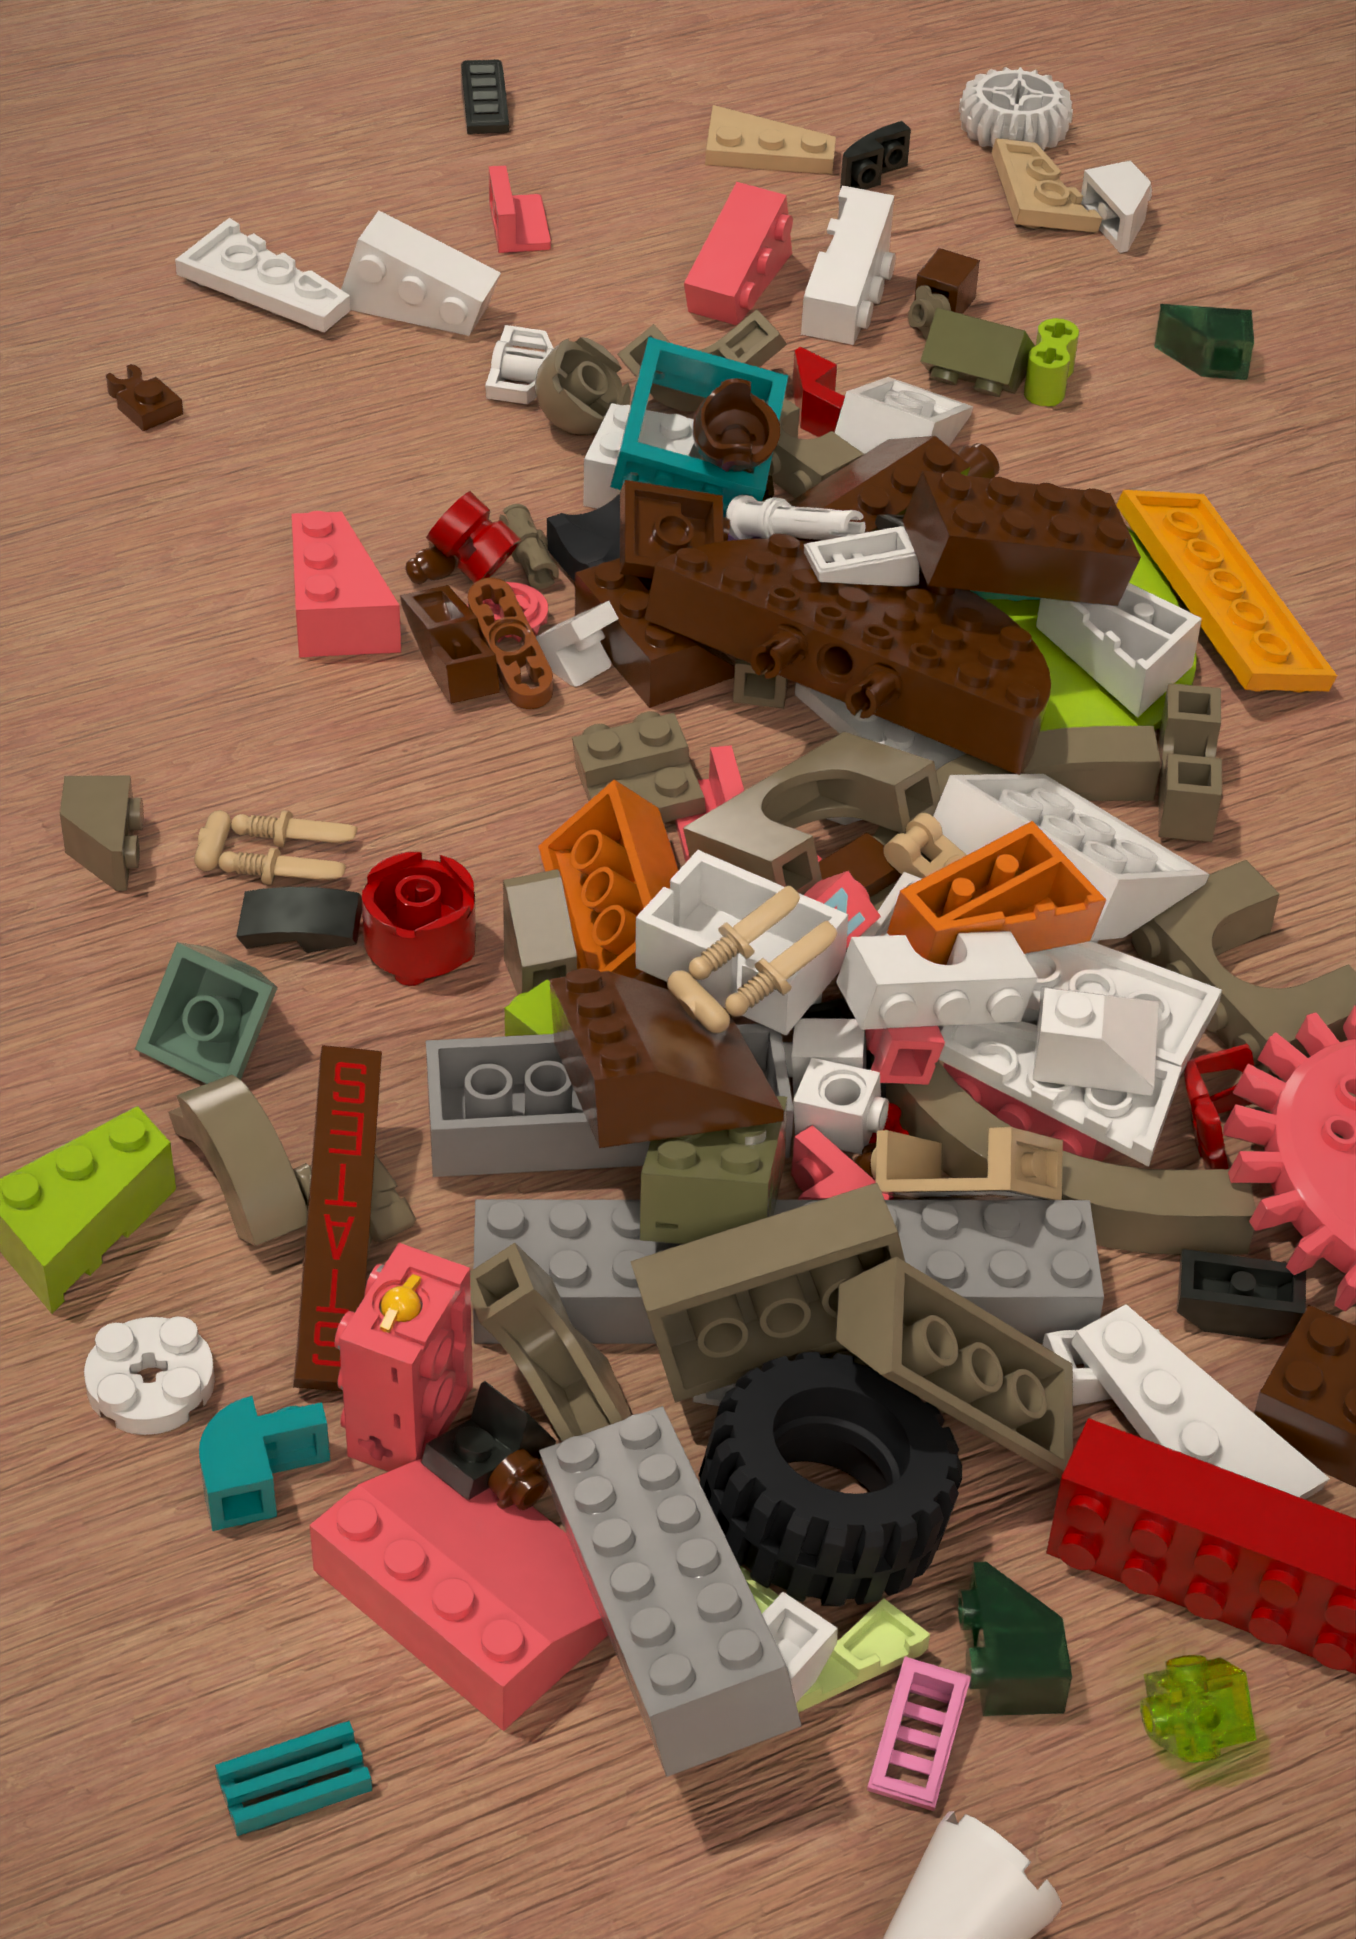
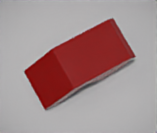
(815, 392)

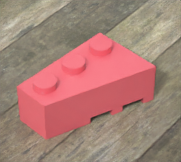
(740, 254)

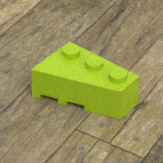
(81, 1200)

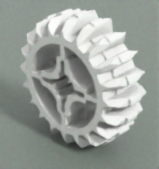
(1015, 107)

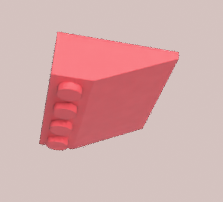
(462, 1585)

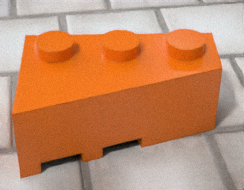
(1007, 885)

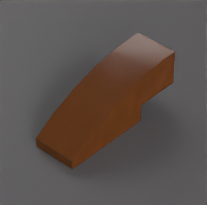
(451, 643)

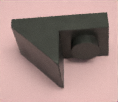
(476, 1447)

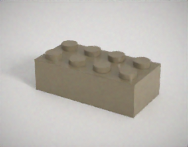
(761, 1288)

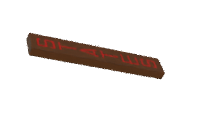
(337, 1209)

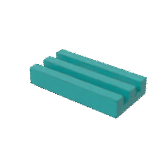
(288, 1768)

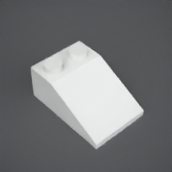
(897, 411)

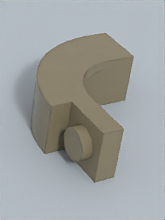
(749, 342)
(244, 1156)

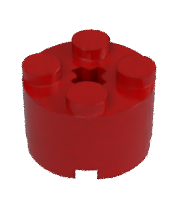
(419, 916)

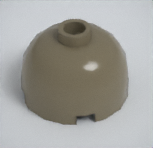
(579, 385)

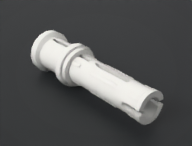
(776, 515)

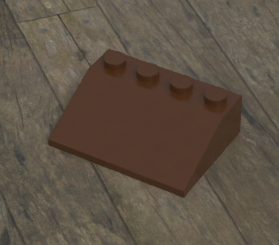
(651, 1067)

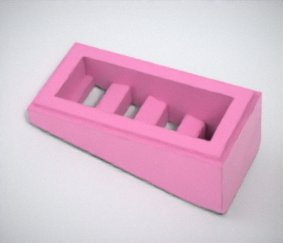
(931, 1683)

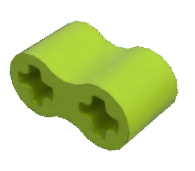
(1051, 362)

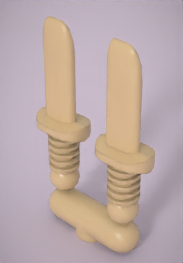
(214, 835)
(736, 940)

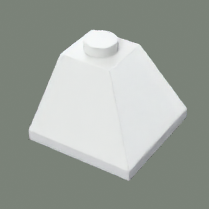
(1096, 1041)

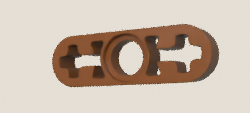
(509, 663)

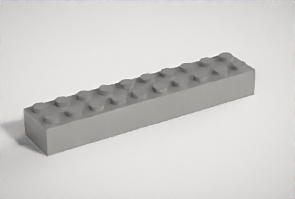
(1011, 1257)

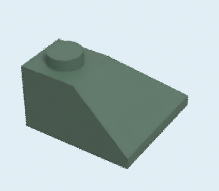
(206, 1013)

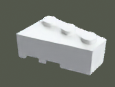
(852, 269)
(416, 278)
(1126, 646)

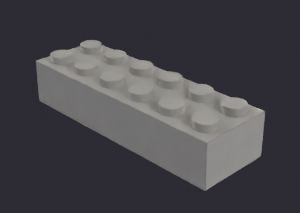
(514, 1109)
(669, 1592)

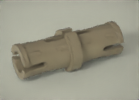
(533, 547)

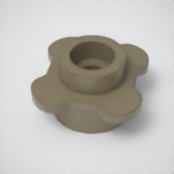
(924, 308)

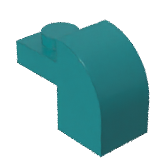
(244, 1451)

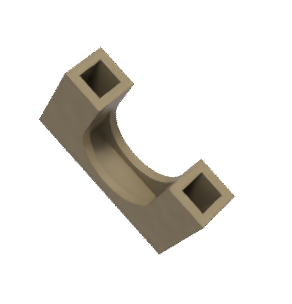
(834, 780)
(1222, 915)

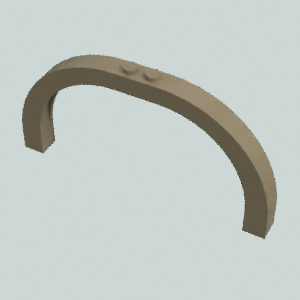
(1129, 1205)

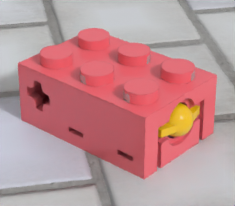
(405, 1357)

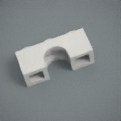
(898, 988)

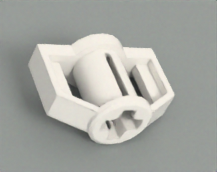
(516, 364)

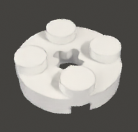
(143, 1344)

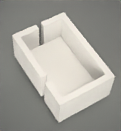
(712, 892)

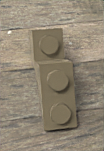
(563, 1368)

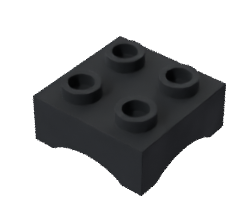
(585, 538)

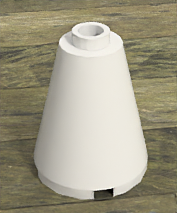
(972, 1889)

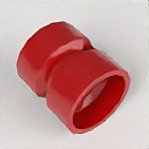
(473, 538)

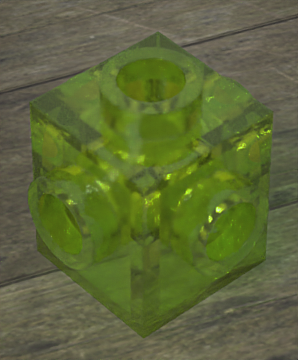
(1197, 1707)

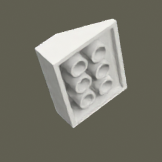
(1120, 862)

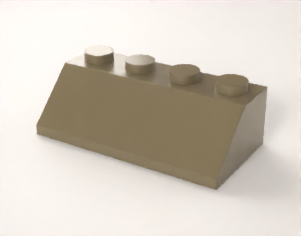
(960, 1360)

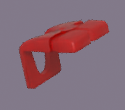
(1205, 1108)

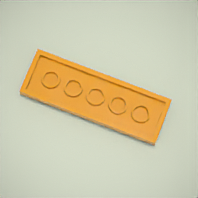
(1227, 591)

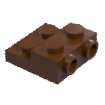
(663, 520)

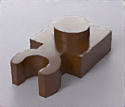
(144, 401)

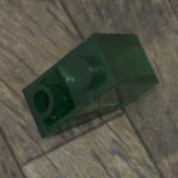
(1207, 339)
(1017, 1647)

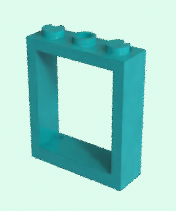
(697, 375)

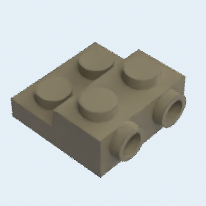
(644, 757)

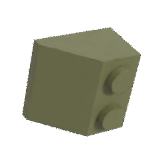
(976, 352)

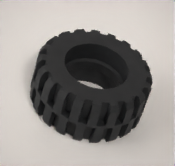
(817, 1537)

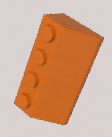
(611, 867)

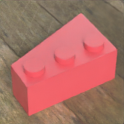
(339, 591)

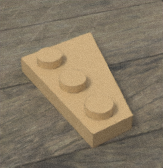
(761, 143)
(1036, 192)

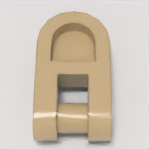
(925, 836)

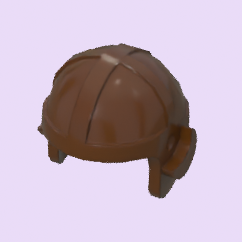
(735, 427)

